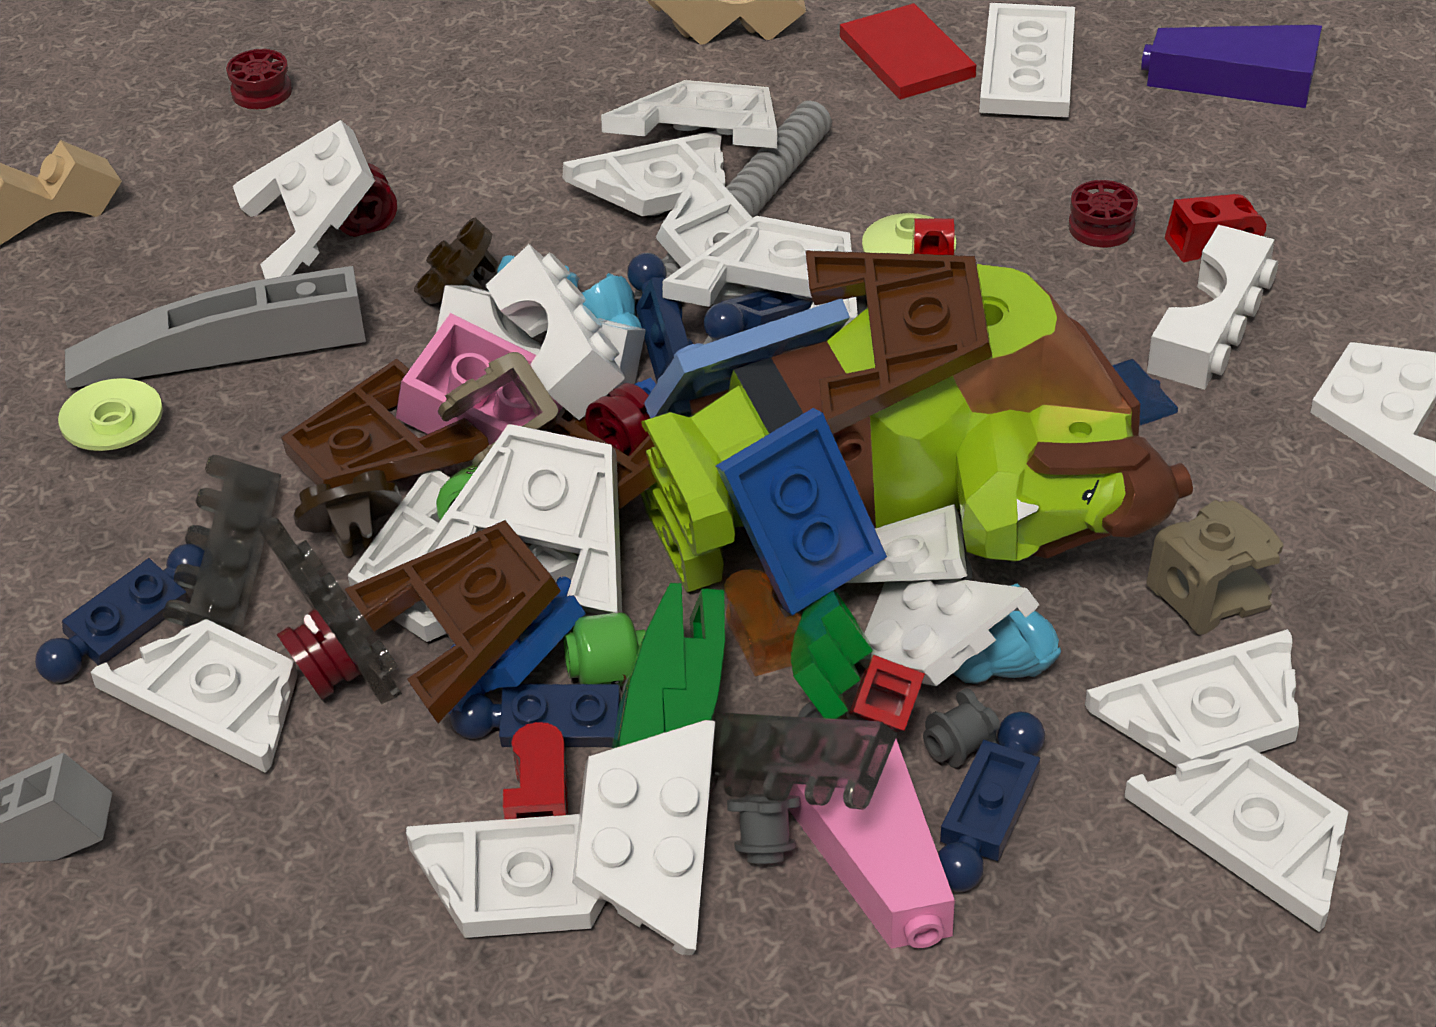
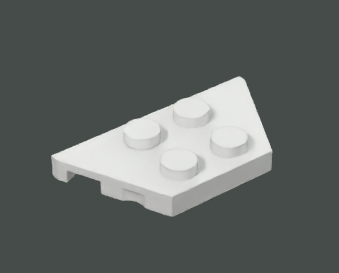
(647, 176)
(700, 220)
(939, 622)
(210, 688)
(1207, 702)
(1254, 824)
(647, 830)
(506, 874)

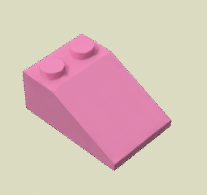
(450, 359)

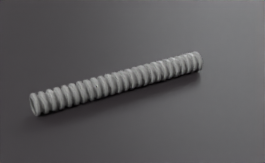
(772, 166)

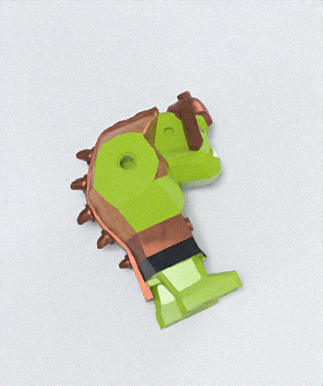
(1024, 444)

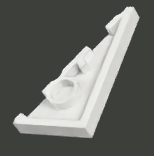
(920, 549)

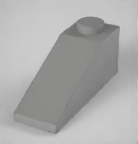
(51, 811)

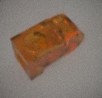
(758, 622)

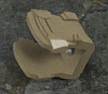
(499, 373)
(1214, 564)

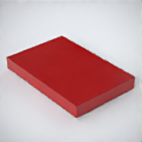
(907, 51)

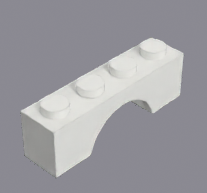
(481, 310)
(1197, 339)
(575, 356)

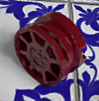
(258, 80)
(375, 208)
(1102, 217)
(619, 418)
(318, 654)

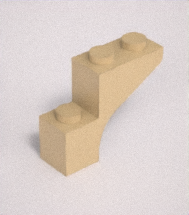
(709, 17)
(67, 182)

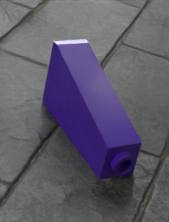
(1236, 61)

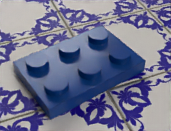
(802, 510)

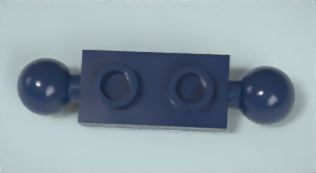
(751, 311)
(657, 314)
(115, 616)
(580, 711)
(990, 800)

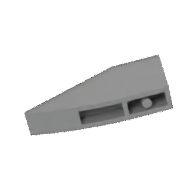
(225, 328)

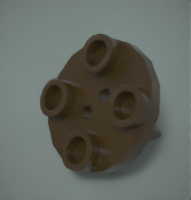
(458, 262)
(347, 509)

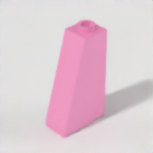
(885, 857)

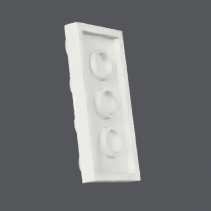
(1028, 60)

